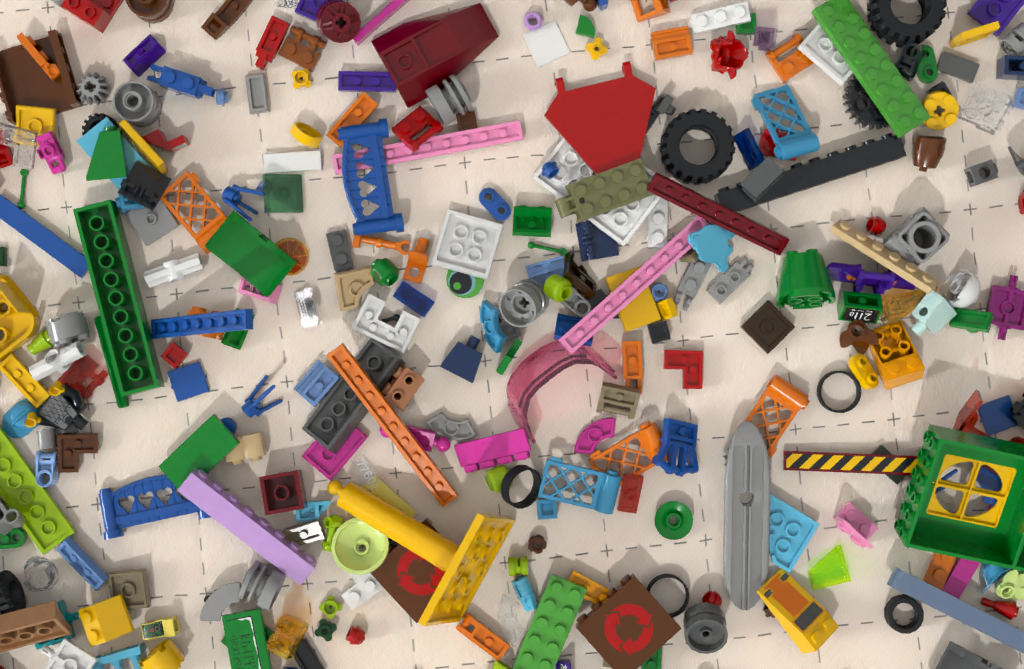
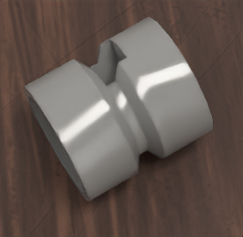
(1014, 42)

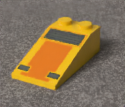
(797, 611)

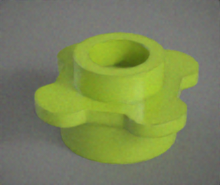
(325, 607)

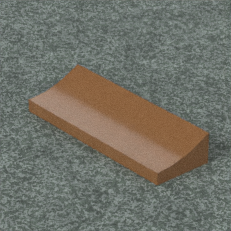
(32, 626)

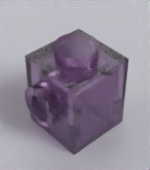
(765, 38)

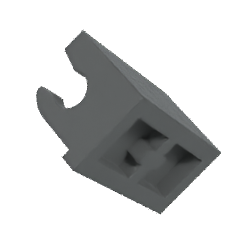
(762, 179)

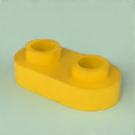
(863, 371)

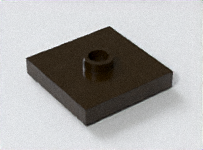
(767, 327)

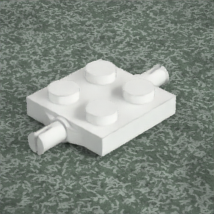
(69, 656)

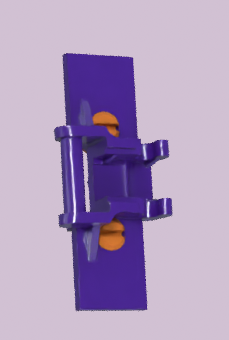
(878, 281)

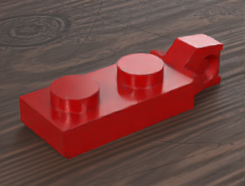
(271, 41)

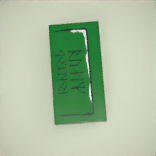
(246, 640)

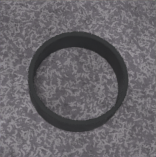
(858, 391)
(506, 483)
(678, 612)

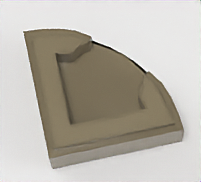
(690, 256)

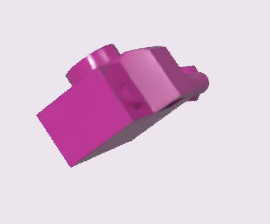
(51, 151)

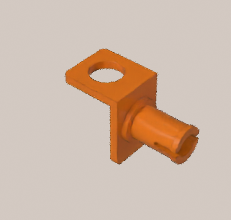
(418, 260)

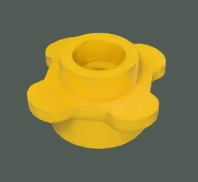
(601, 48)
(296, 77)

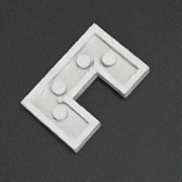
(395, 337)

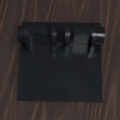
(144, 185)

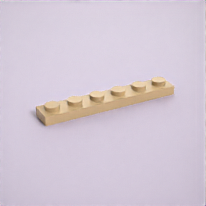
(885, 257)

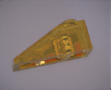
(900, 305)

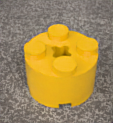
(163, 656)

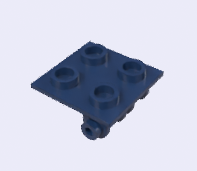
(594, 242)

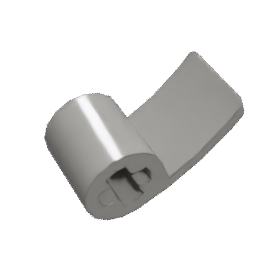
(48, 437)

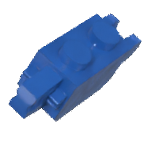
(181, 82)

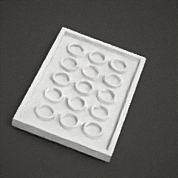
(618, 223)

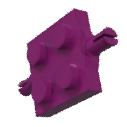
(1007, 307)

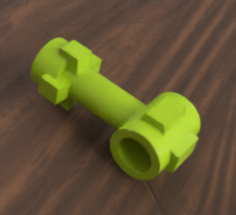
(331, 523)

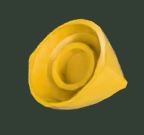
(306, 134)

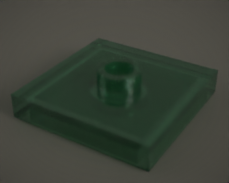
(283, 193)

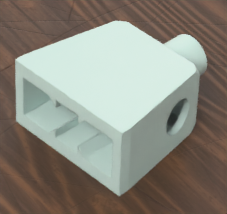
(932, 313)

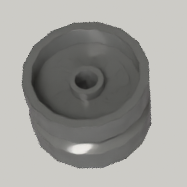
(705, 628)

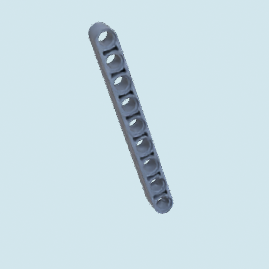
(957, 609)

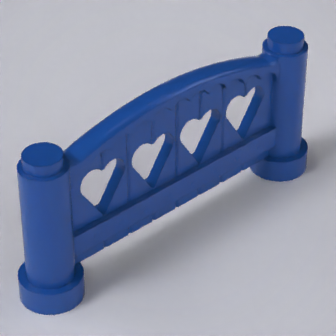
(369, 136)
(117, 518)

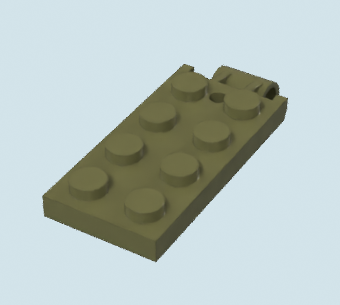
(605, 191)

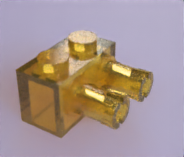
(287, 636)

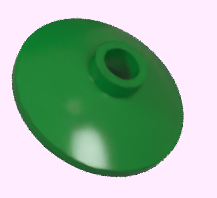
(683, 522)

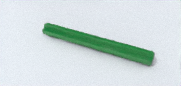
(121, 401)

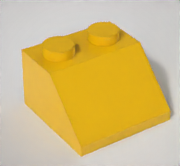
(106, 620)

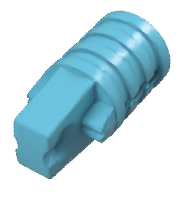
(525, 592)

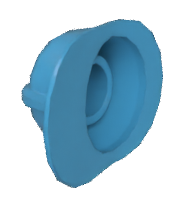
(14, 419)
(991, 574)

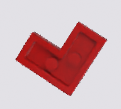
(690, 362)

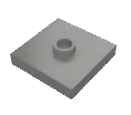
(152, 224)

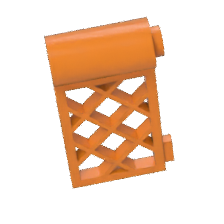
(207, 231)
(786, 395)
(649, 439)

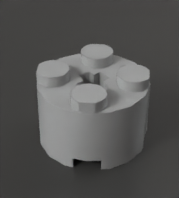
(67, 328)

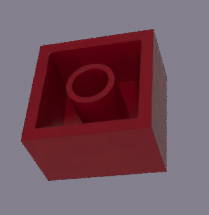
(283, 492)

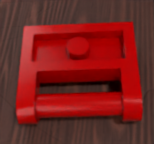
(414, 124)

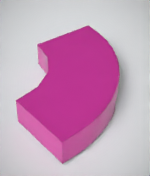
(594, 434)

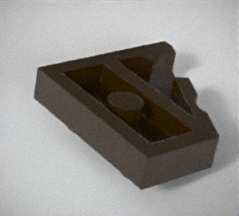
(578, 276)

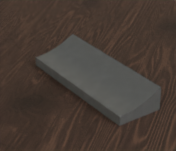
(341, 408)

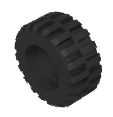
(902, 33)
(704, 122)

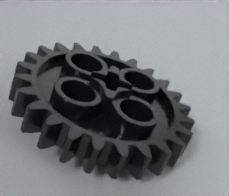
(866, 115)

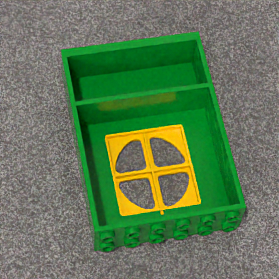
(986, 538)

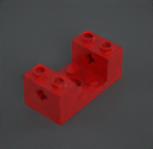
(93, 12)

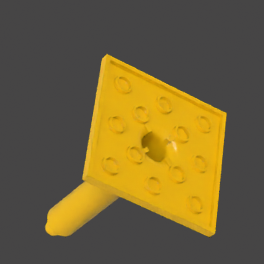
(463, 564)

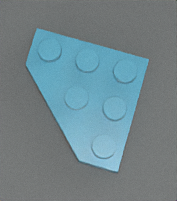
(788, 533)

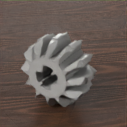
(99, 91)

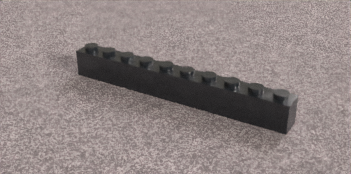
(819, 171)

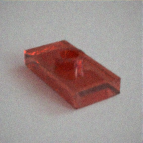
(630, 493)

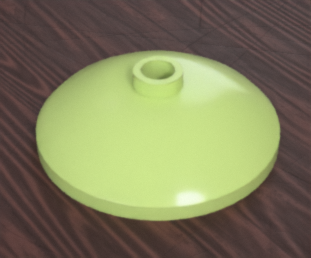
(347, 545)

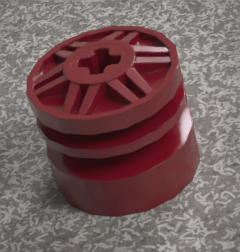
(328, 15)

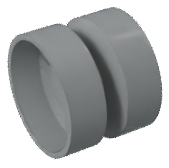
(137, 104)

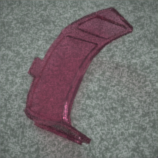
(539, 369)

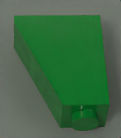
(108, 156)

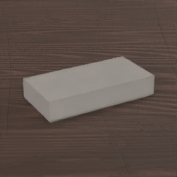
(257, 93)

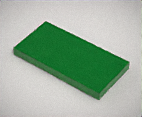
(200, 451)

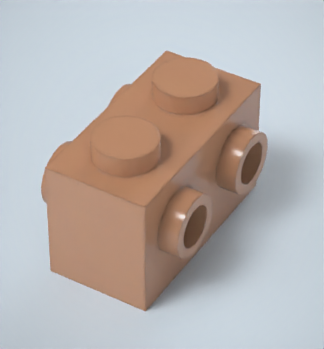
(404, 388)

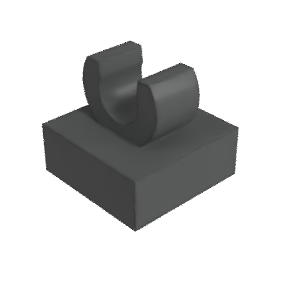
(663, 105)

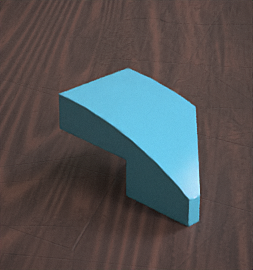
(313, 511)

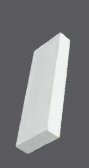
(292, 162)

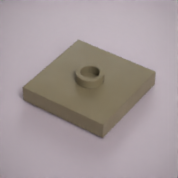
(132, 586)

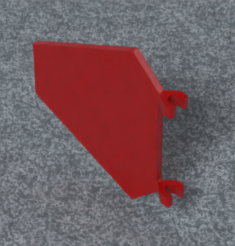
(604, 120)

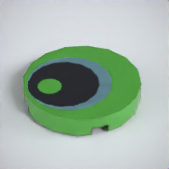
(463, 284)

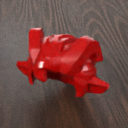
(728, 54)

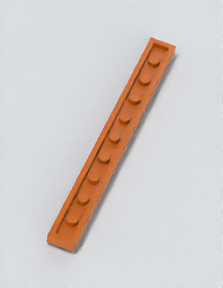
(392, 424)

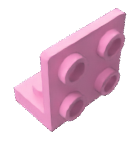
(854, 522)

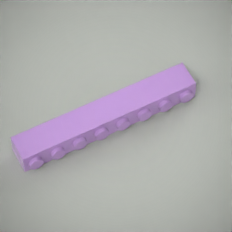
(247, 526)

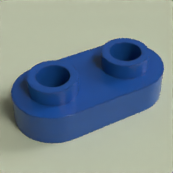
(494, 204)

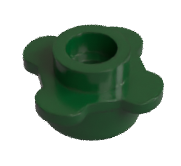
(331, 627)

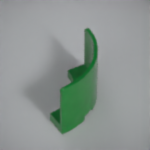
(250, 254)

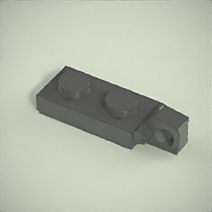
(340, 251)

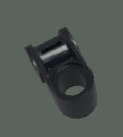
(909, 63)

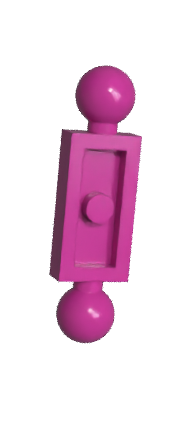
(426, 438)

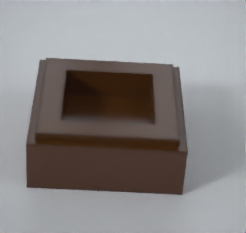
(466, 121)

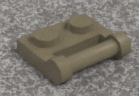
(620, 396)

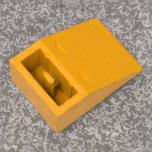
(896, 356)

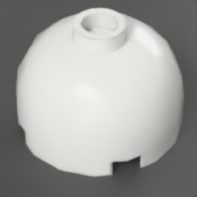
(961, 289)

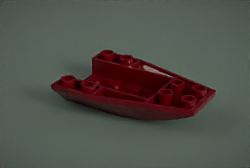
(433, 49)

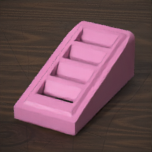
(273, 298)

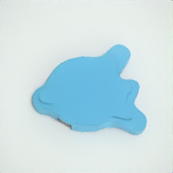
(712, 245)

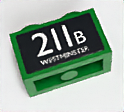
(859, 306)

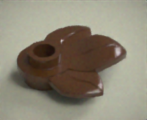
(858, 338)

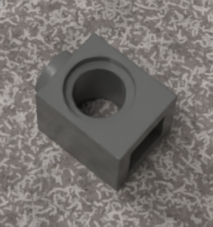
(973, 173)

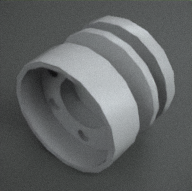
(449, 99)
(523, 303)
(262, 585)

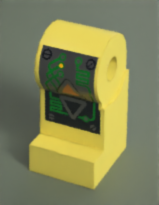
(160, 628)

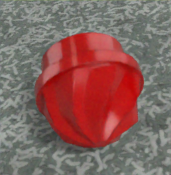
(875, 225)
(712, 597)
(355, 635)

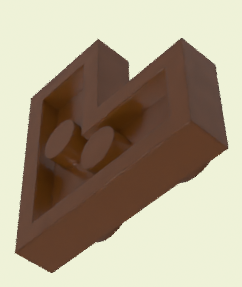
(72, 445)

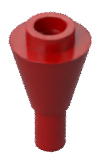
(1005, 608)

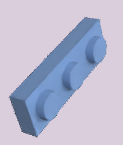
(82, 563)

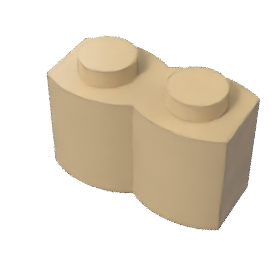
(250, 446)

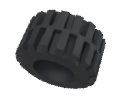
(11, 593)

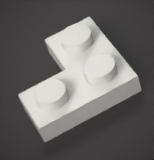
(364, 588)

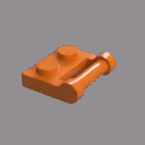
(792, 64)

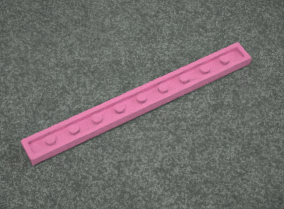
(443, 145)
(630, 288)

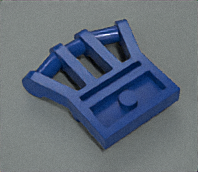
(675, 435)

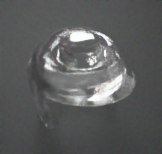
(40, 574)

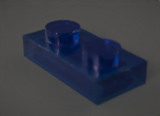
(749, 149)
(413, 299)

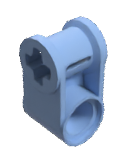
(46, 466)

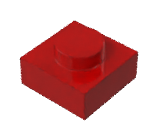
(174, 355)

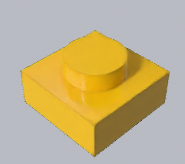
(667, 309)

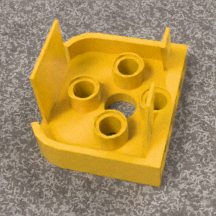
(21, 319)

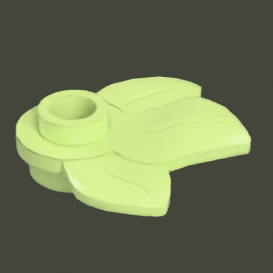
(1011, 585)

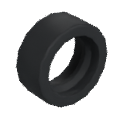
(917, 620)

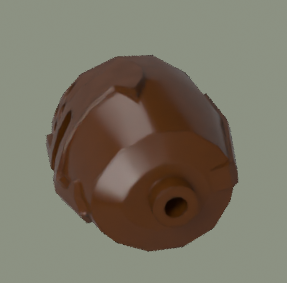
(928, 151)

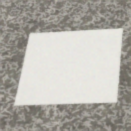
(546, 44)

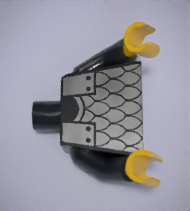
(61, 410)

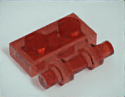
(79, 372)

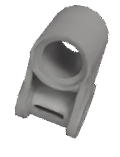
(573, 301)

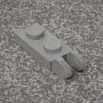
(691, 282)

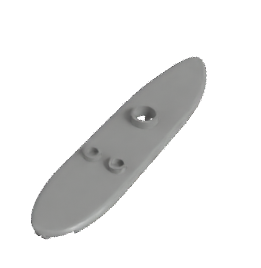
(746, 524)

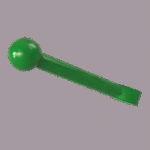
(24, 172)
(562, 251)

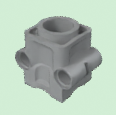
(932, 233)

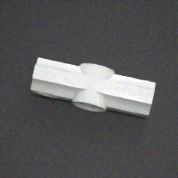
(174, 270)
(57, 360)

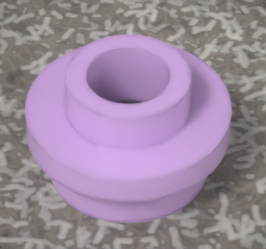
(533, 15)

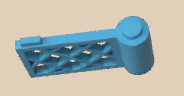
(790, 145)
(605, 488)

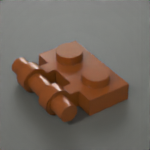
(300, 54)

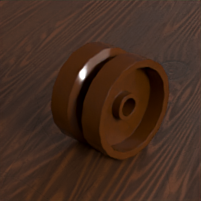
(151, 10)

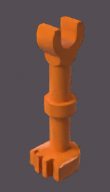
(379, 242)

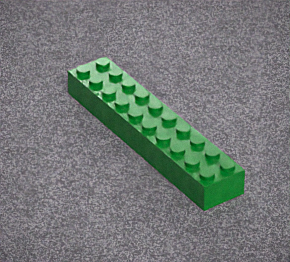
(118, 298)

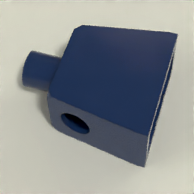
(464, 359)

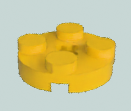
(947, 116)

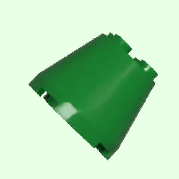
(804, 281)

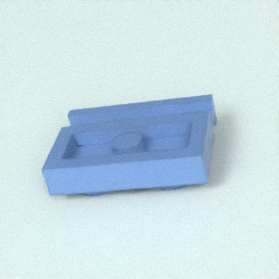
(542, 270)
(316, 383)

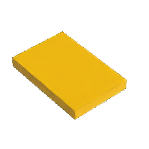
(143, 147)
(640, 310)

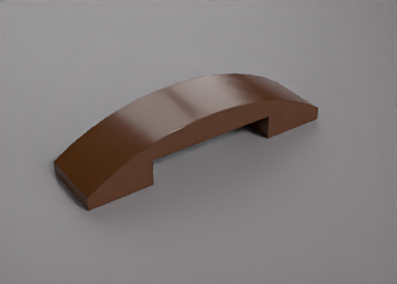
(225, 17)

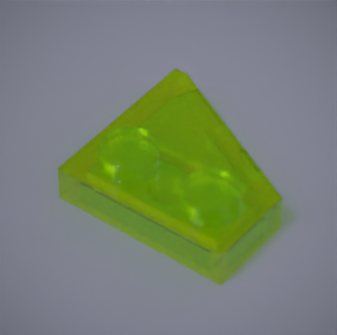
(829, 570)

